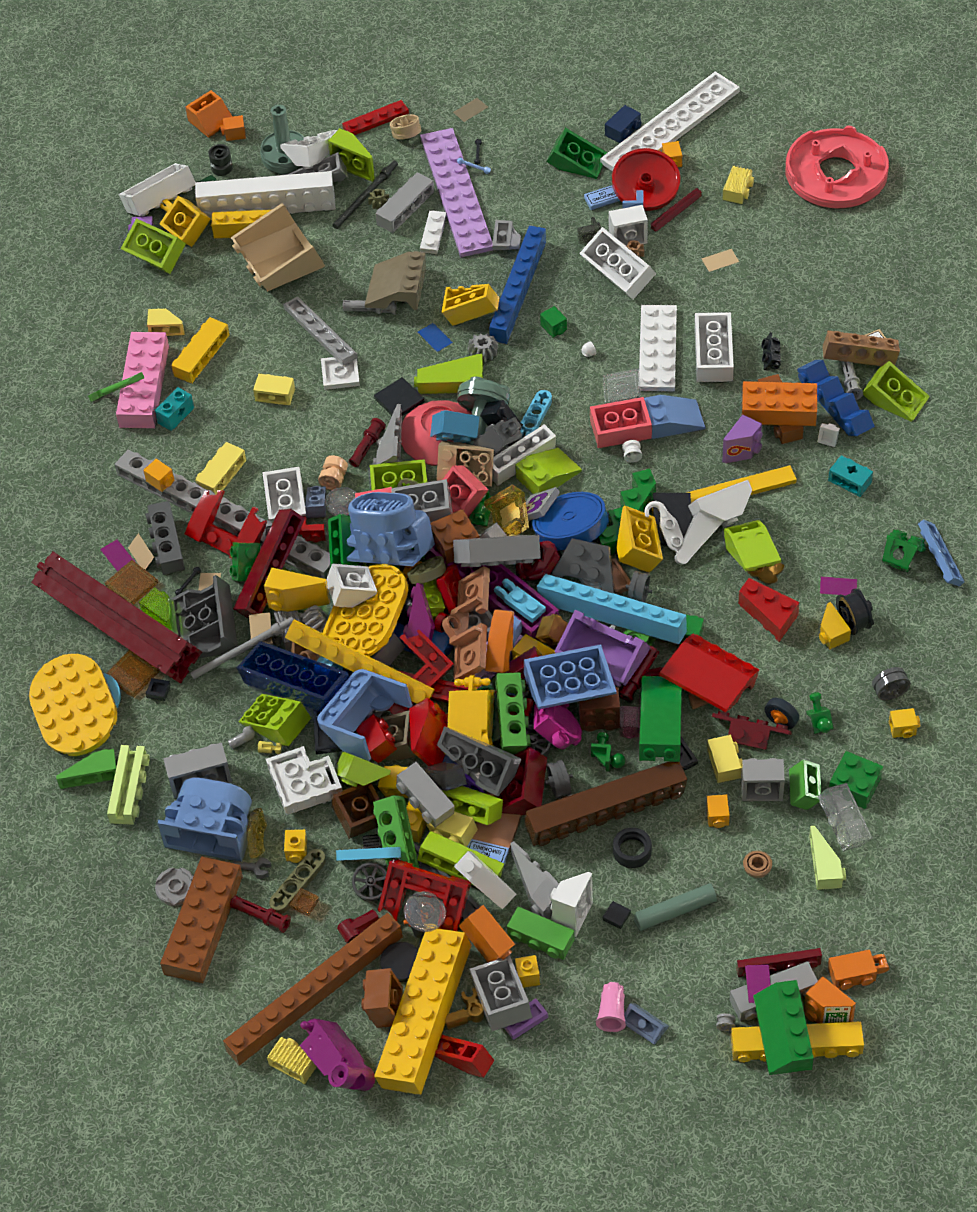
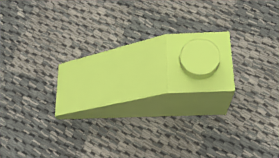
(826, 863)

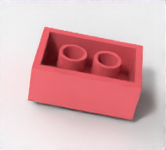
(620, 422)

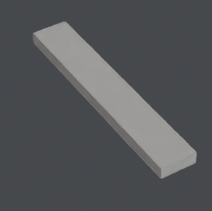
(320, 331)

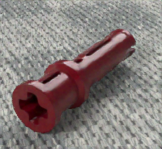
(370, 436)
(634, 683)
(268, 916)

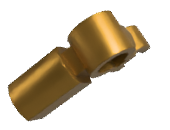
(473, 1013)

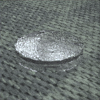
(424, 911)

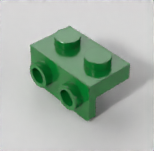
(243, 559)

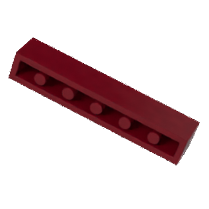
(271, 555)

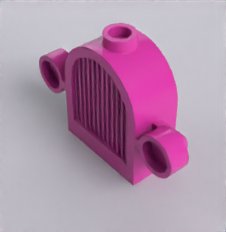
(557, 725)

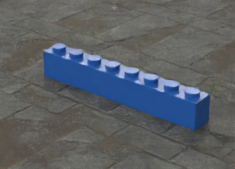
(518, 284)

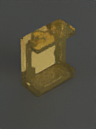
(509, 510)

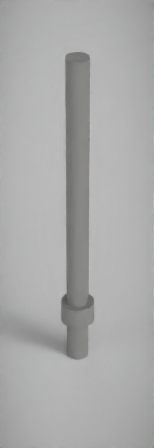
(275, 629)

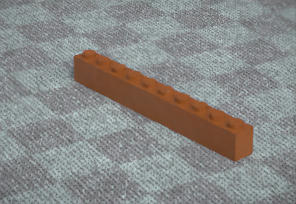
(312, 989)

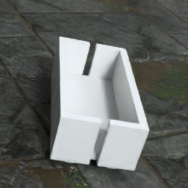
(155, 189)

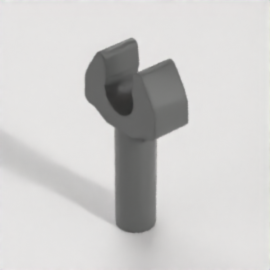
(255, 867)

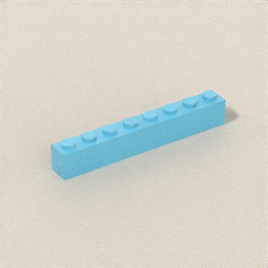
(613, 609)

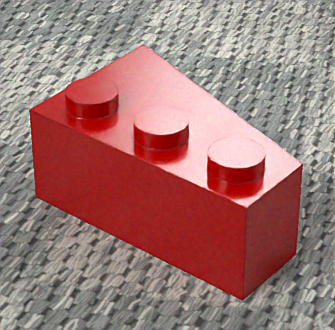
(769, 607)

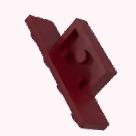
(749, 732)

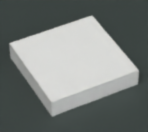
(337, 375)

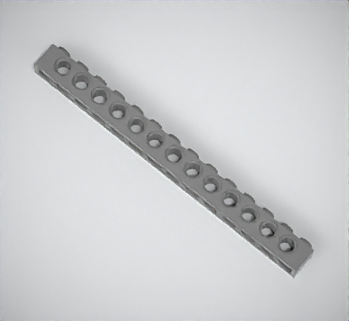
(229, 517)

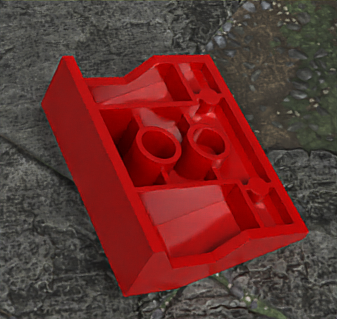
(709, 672)

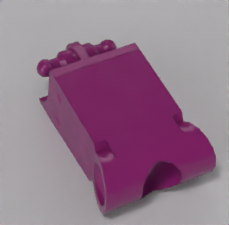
(336, 1055)

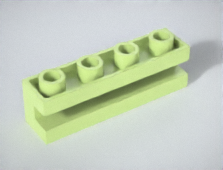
(127, 785)

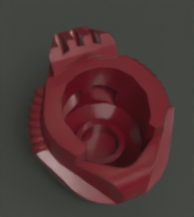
(544, 565)

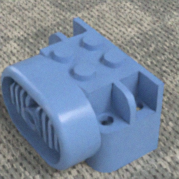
(387, 528)
(208, 819)

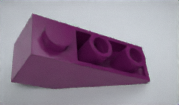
(419, 614)

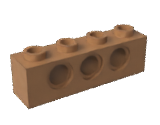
(860, 348)

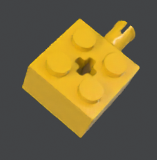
(184, 220)

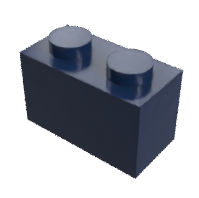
(623, 124)

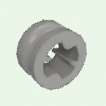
(725, 1022)

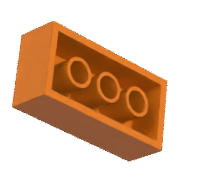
(780, 403)

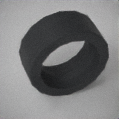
(634, 834)

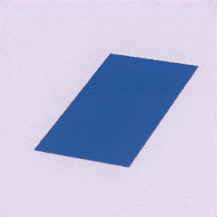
(435, 337)

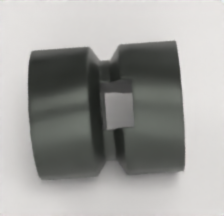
(220, 159)

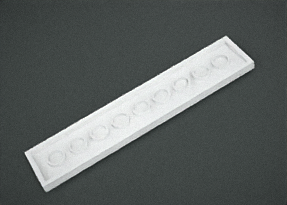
(677, 118)

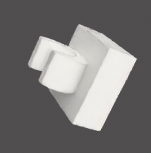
(828, 434)

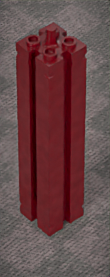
(116, 617)

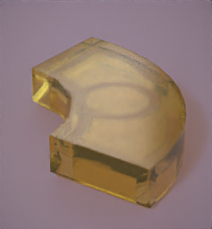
(255, 833)

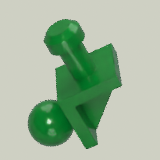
(820, 716)
(603, 753)

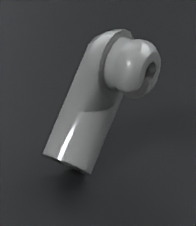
(247, 735)

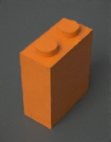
(487, 935)

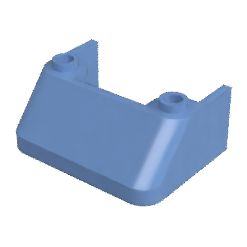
(354, 702)

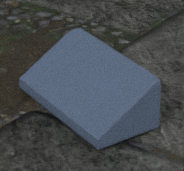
(644, 1023)

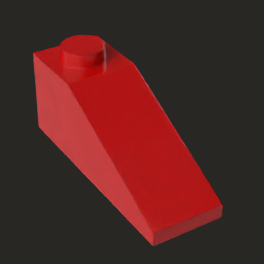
(464, 1055)

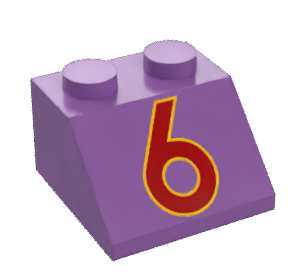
(742, 440)

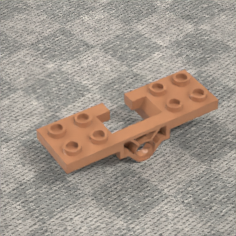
(472, 642)

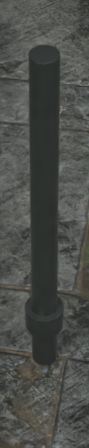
(385, 173)

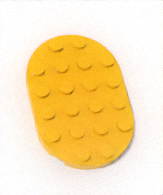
(372, 621)
(73, 704)

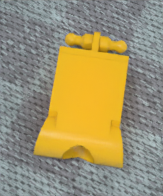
(472, 709)

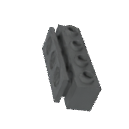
(166, 538)

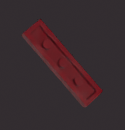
(782, 961)

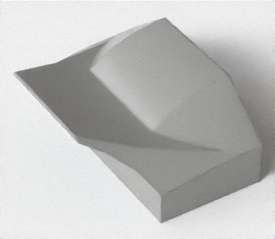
(505, 236)

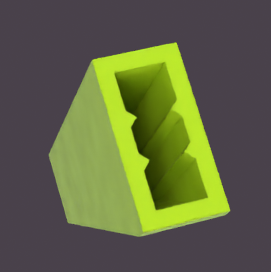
(448, 375)

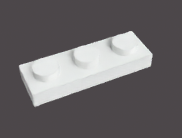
(433, 232)

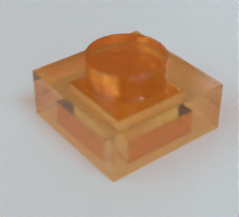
(304, 901)

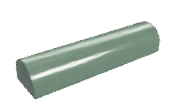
(675, 907)

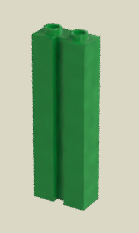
(660, 720)

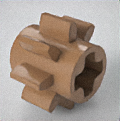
(636, 248)

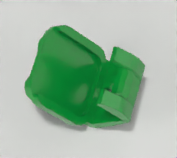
(910, 546)

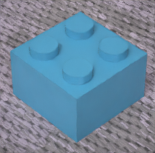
(454, 426)

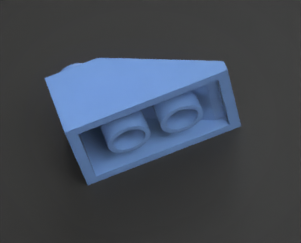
(673, 415)

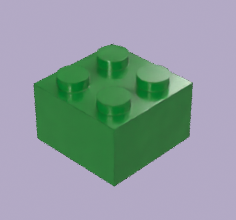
(860, 775)

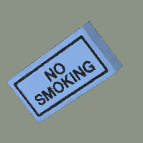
(601, 197)
(493, 851)

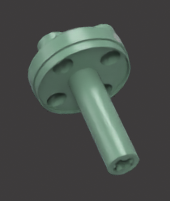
(271, 153)
(476, 393)

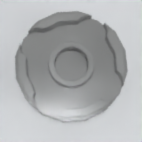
(173, 886)

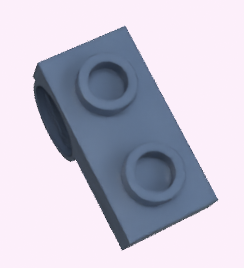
(315, 502)

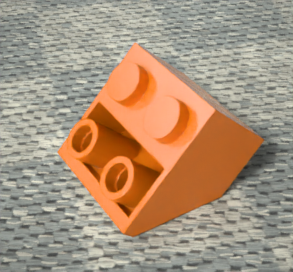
(207, 113)

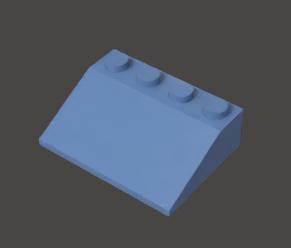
(568, 677)

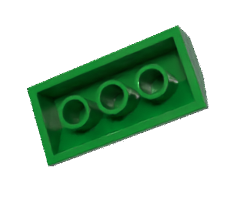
(783, 1028)

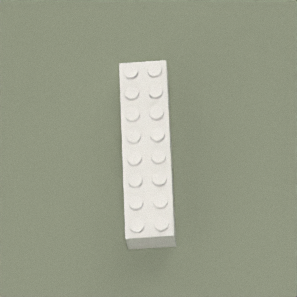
(296, 191)

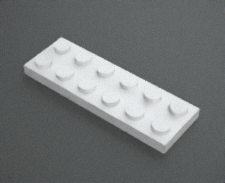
(657, 347)

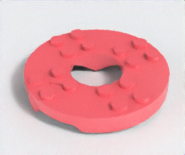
(851, 190)

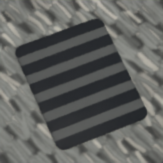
(371, 841)

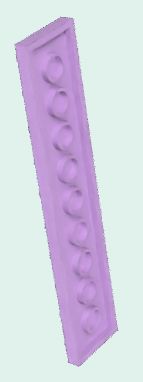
(456, 193)

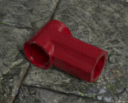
(351, 928)

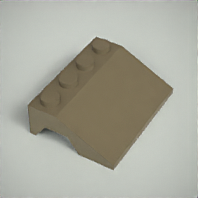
(397, 280)

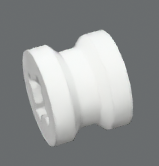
(632, 451)

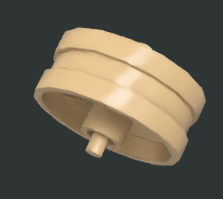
(405, 126)

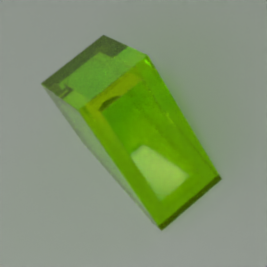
(157, 606)

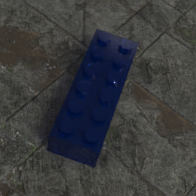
(291, 675)

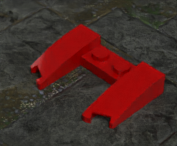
(202, 527)
(435, 662)
(403, 875)

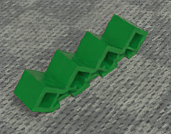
(636, 498)

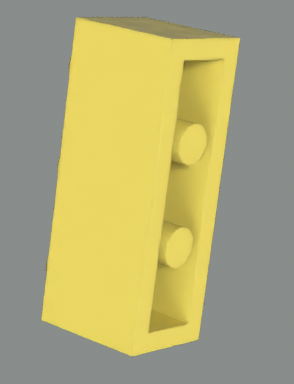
(221, 468)

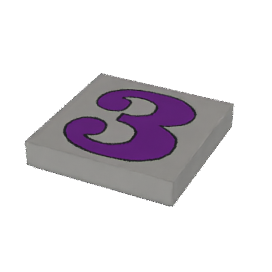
(539, 503)

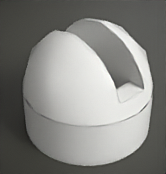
(588, 349)

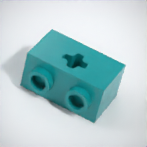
(174, 408)
(850, 476)

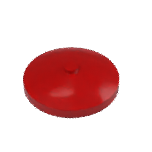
(646, 171)

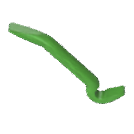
(117, 386)

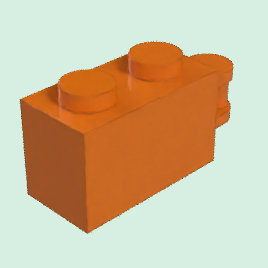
(856, 969)

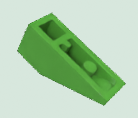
(94, 768)

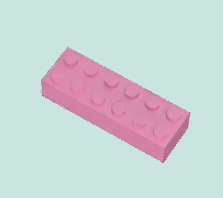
(138, 401)

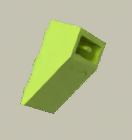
(751, 545)
(276, 718)

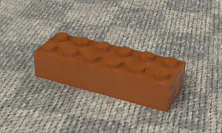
(201, 920)

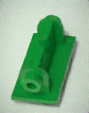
(480, 514)

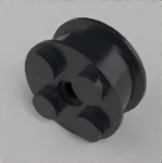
(855, 610)

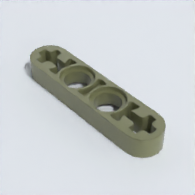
(294, 879)

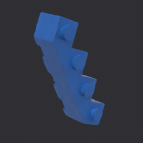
(832, 397)

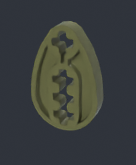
(427, 570)

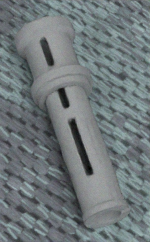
(359, 305)
(851, 382)

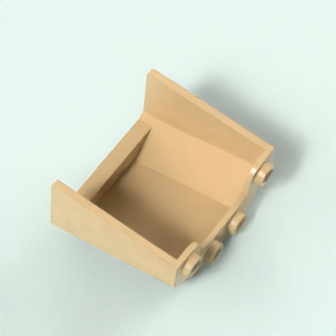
(276, 249)

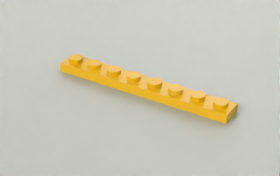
(351, 658)

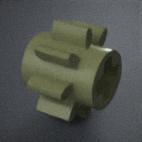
(377, 198)

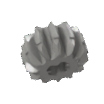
(483, 345)
(315, 618)

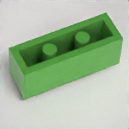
(540, 933)

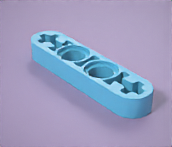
(536, 404)
(370, 853)

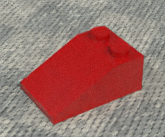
(425, 731)

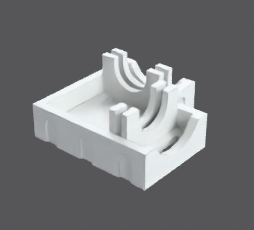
(302, 782)

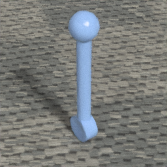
(486, 170)

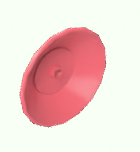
(417, 430)

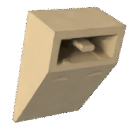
(475, 458)

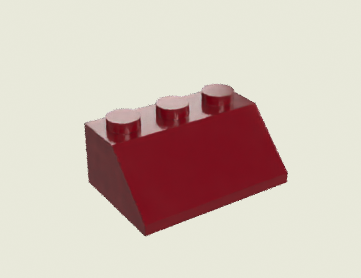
(527, 786)

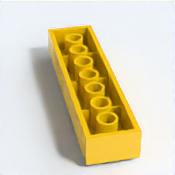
(423, 1011)

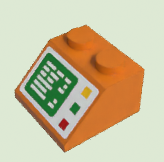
(828, 1004)

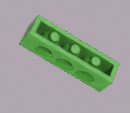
(506, 684)
(400, 826)

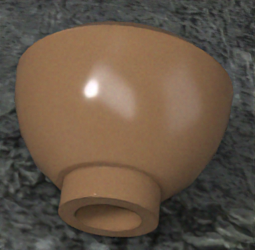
(757, 864)

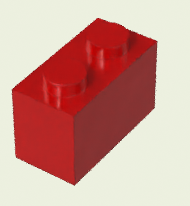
(378, 738)

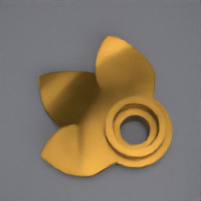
(768, 574)

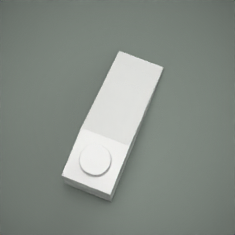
(485, 879)

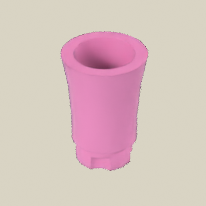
(611, 1010)

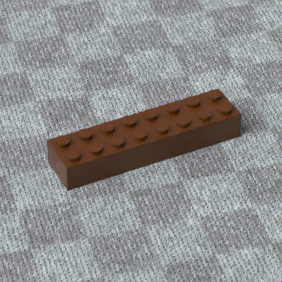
(605, 802)

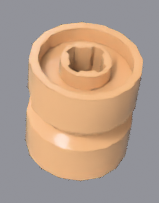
(333, 472)

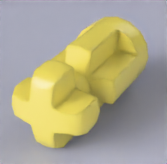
(268, 747)

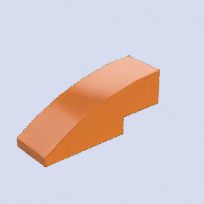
(500, 641)

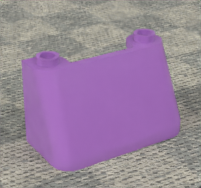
(620, 650)

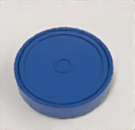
(572, 516)

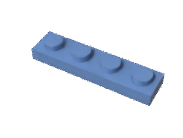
(941, 553)

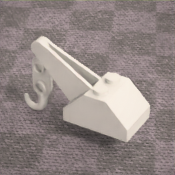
(708, 514)

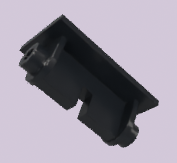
(770, 348)

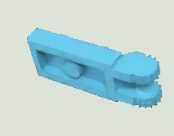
(520, 601)

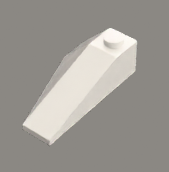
(308, 151)

